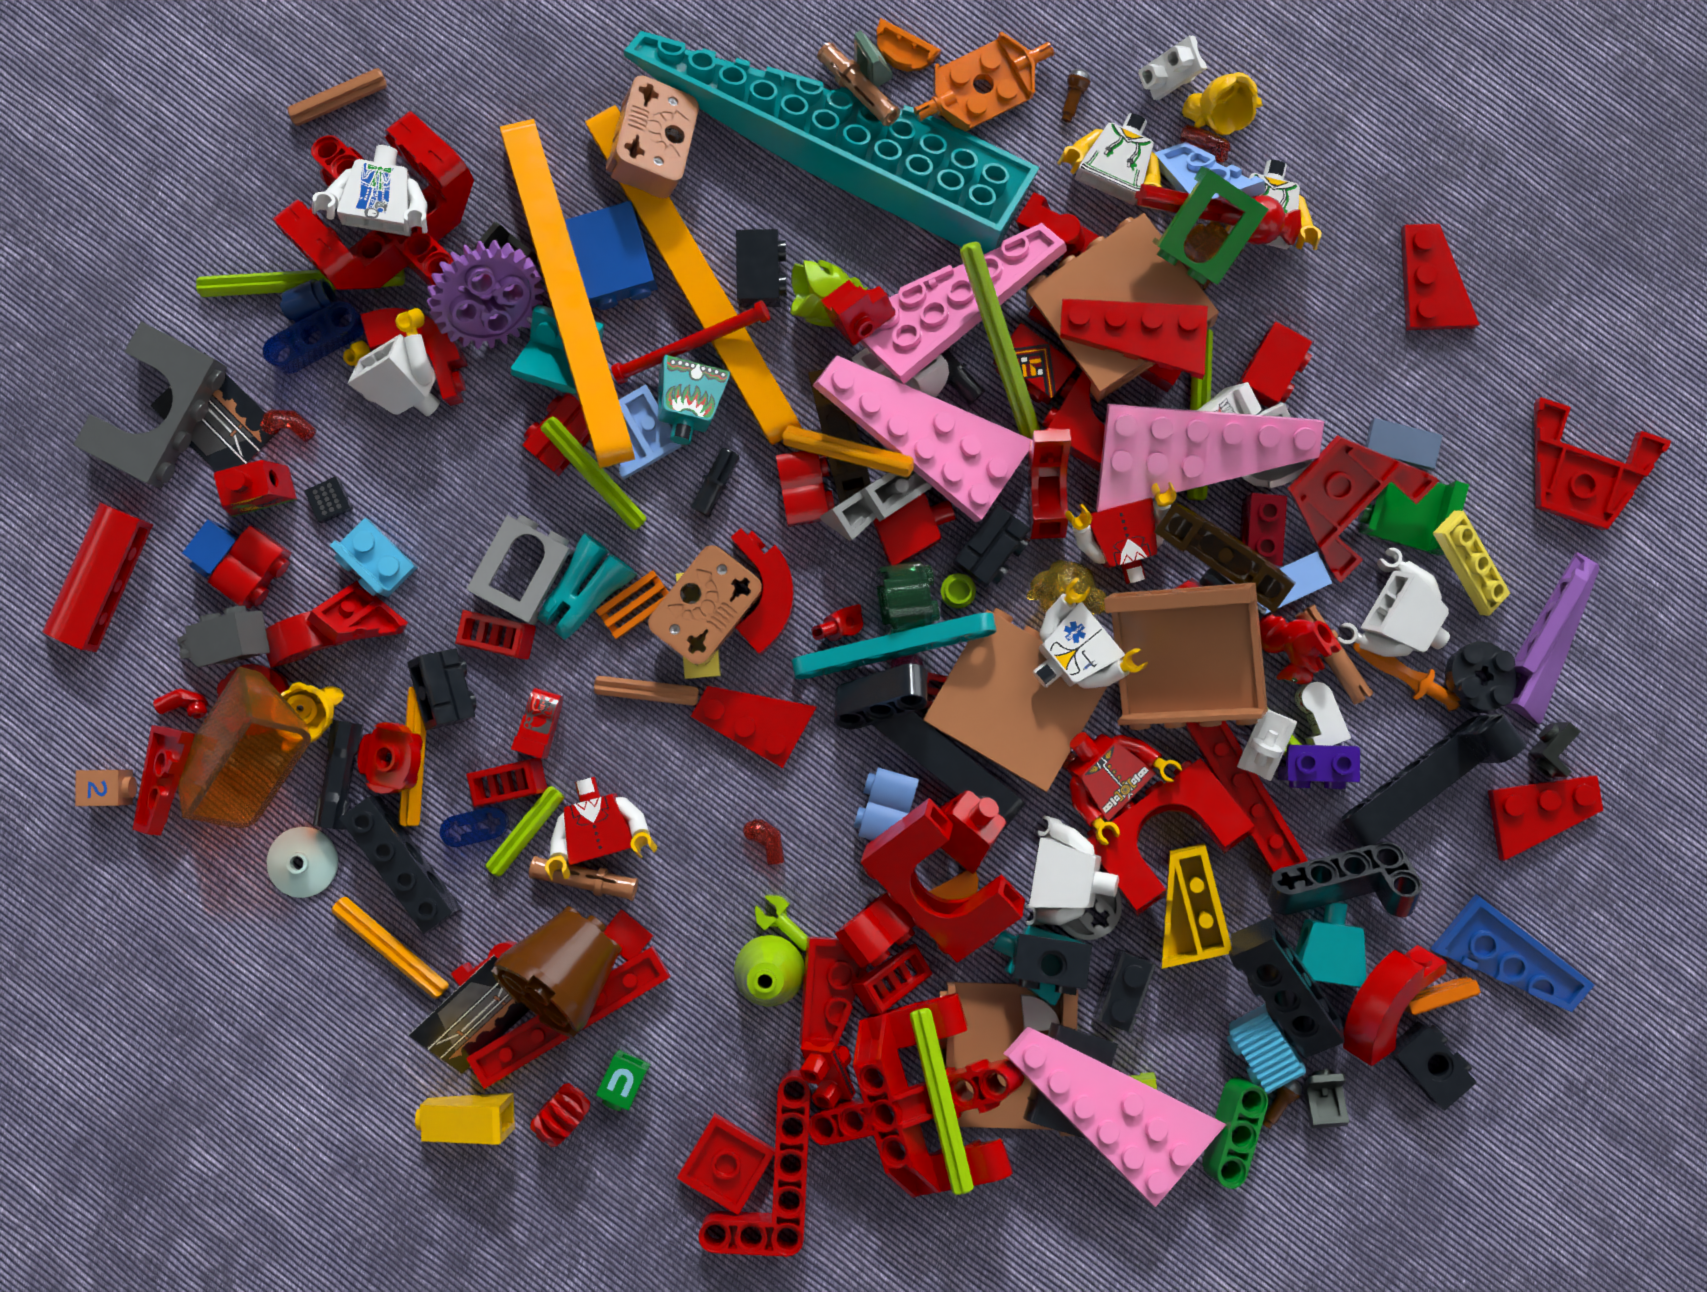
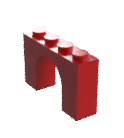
(1078, 416)
(1193, 793)
(957, 924)

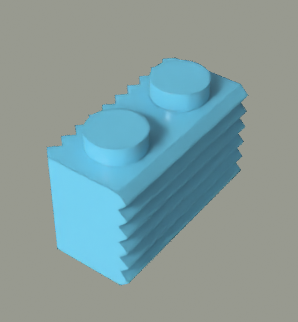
(1266, 1050)

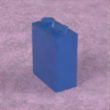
(611, 255)

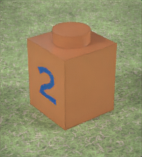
(104, 787)

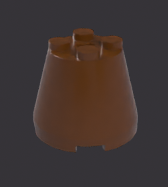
(559, 970)

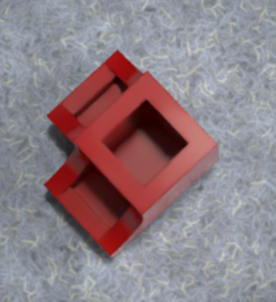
(857, 310)

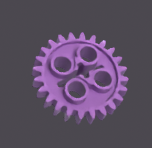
(484, 294)

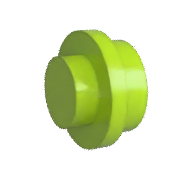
(958, 590)

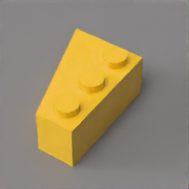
(1193, 910)

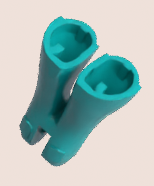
(609, 578)

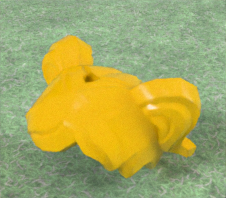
(1225, 104)
(317, 705)

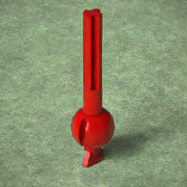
(1272, 225)

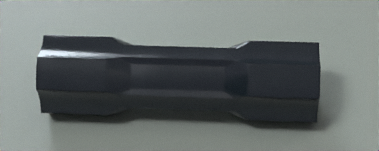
(342, 749)

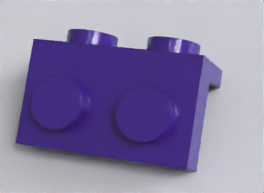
(1321, 763)

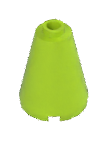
(773, 957)

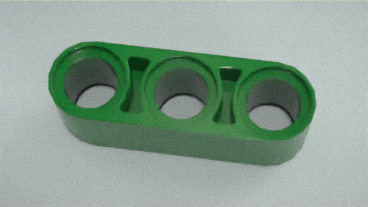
(1239, 1149)

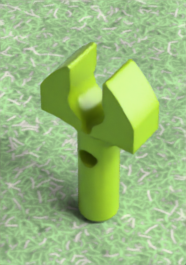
(782, 921)

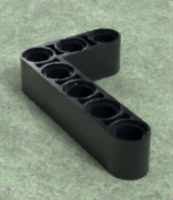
(1473, 742)

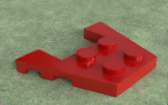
(1583, 483)
(1341, 487)

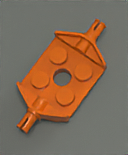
(1001, 63)

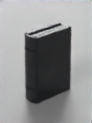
(1039, 1108)

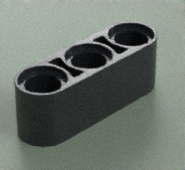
(881, 696)

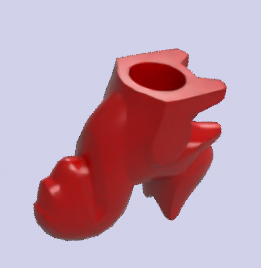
(1302, 642)

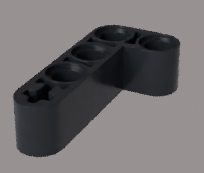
(1347, 875)

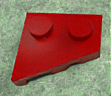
(355, 616)

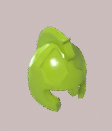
(814, 284)

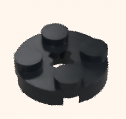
(1499, 672)

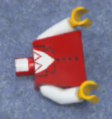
(1123, 532)
(596, 829)

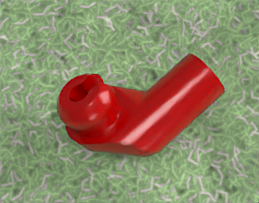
(192, 701)

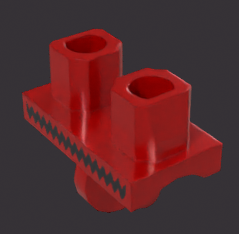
(828, 1070)

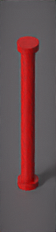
(693, 341)

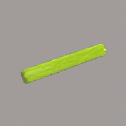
(592, 473)

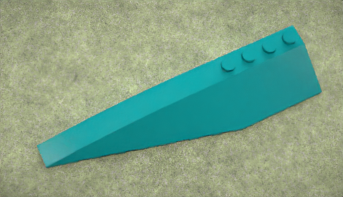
(910, 168)

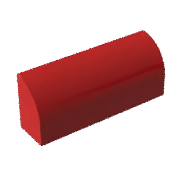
(97, 578)

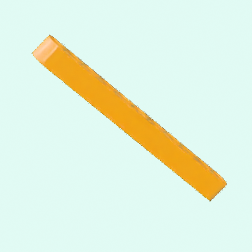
(567, 294)
(703, 294)

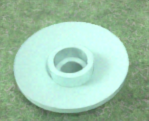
(318, 858)

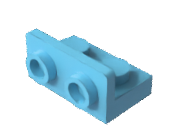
(373, 558)

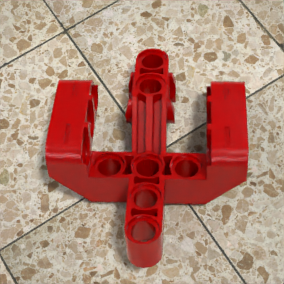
(381, 253)
(877, 1050)

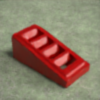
(517, 639)
(529, 779)
(872, 981)

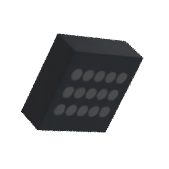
(328, 499)

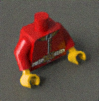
(1109, 775)

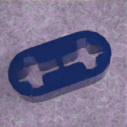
(473, 818)

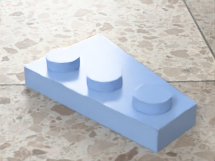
(1184, 161)

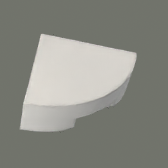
(1037, 1013)

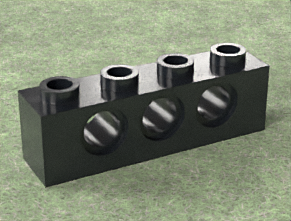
(400, 863)
(1286, 988)

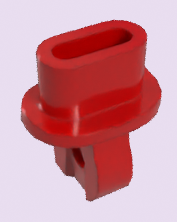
(840, 623)

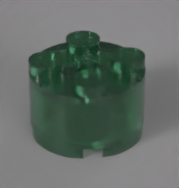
(906, 596)

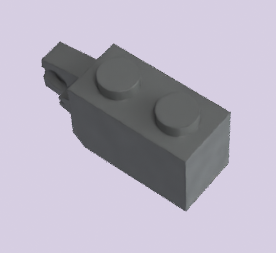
(225, 638)

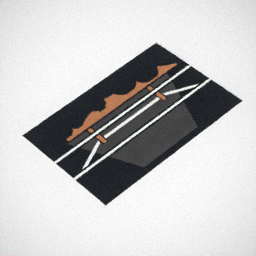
(230, 429)
(469, 1019)

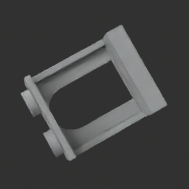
(554, 558)

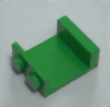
(1400, 521)

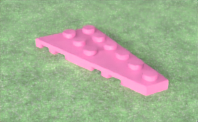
(942, 305)
(950, 447)
(1194, 449)
(1130, 1123)

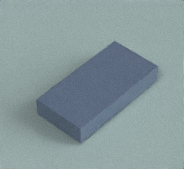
(1404, 443)

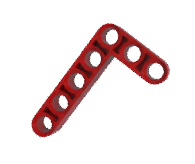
(784, 1180)

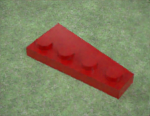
(1148, 331)

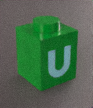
(622, 1081)

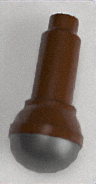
(1078, 83)
(1284, 1096)

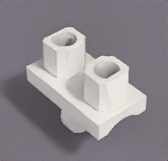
(1172, 68)
(1267, 744)

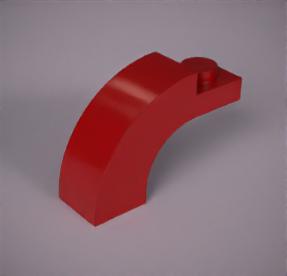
(1048, 483)

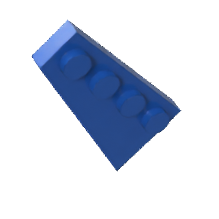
(1500, 948)

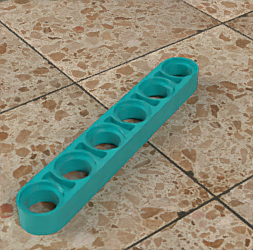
(894, 645)

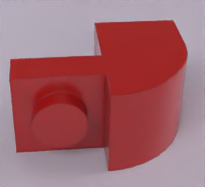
(295, 640)

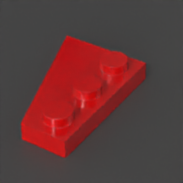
(1432, 282)
(755, 721)
(160, 777)
(1540, 810)
(827, 990)

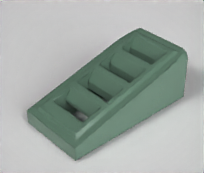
(871, 60)

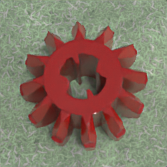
(560, 1115)

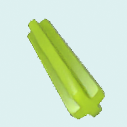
(524, 831)

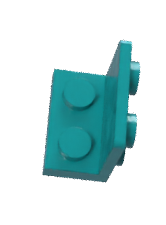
(544, 356)

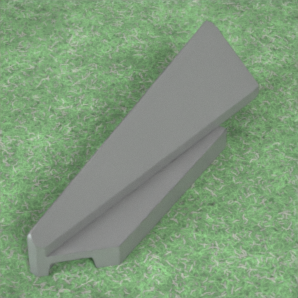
(875, 500)

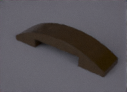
(847, 477)
(1225, 554)

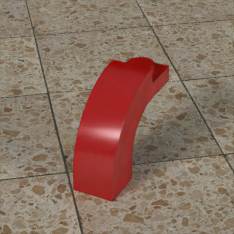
(444, 354)
(776, 605)
(1382, 999)

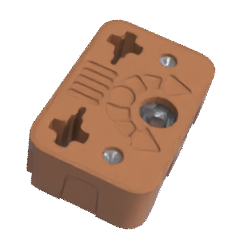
(652, 137)
(714, 613)

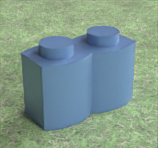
(888, 802)

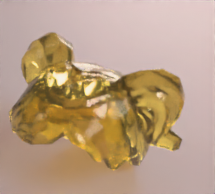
(1052, 583)

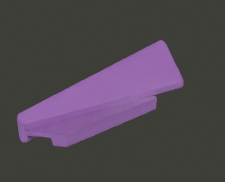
(1550, 639)

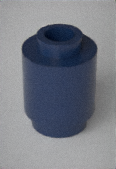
(306, 299)

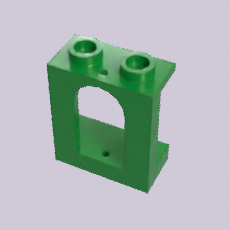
(1173, 238)

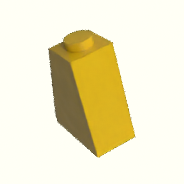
(466, 1118)

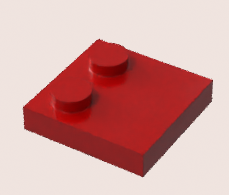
(726, 1163)

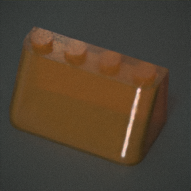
(241, 753)

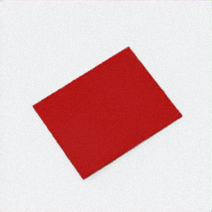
(627, 934)

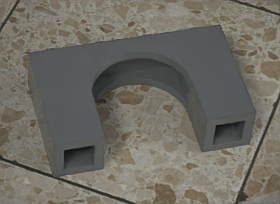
(154, 453)

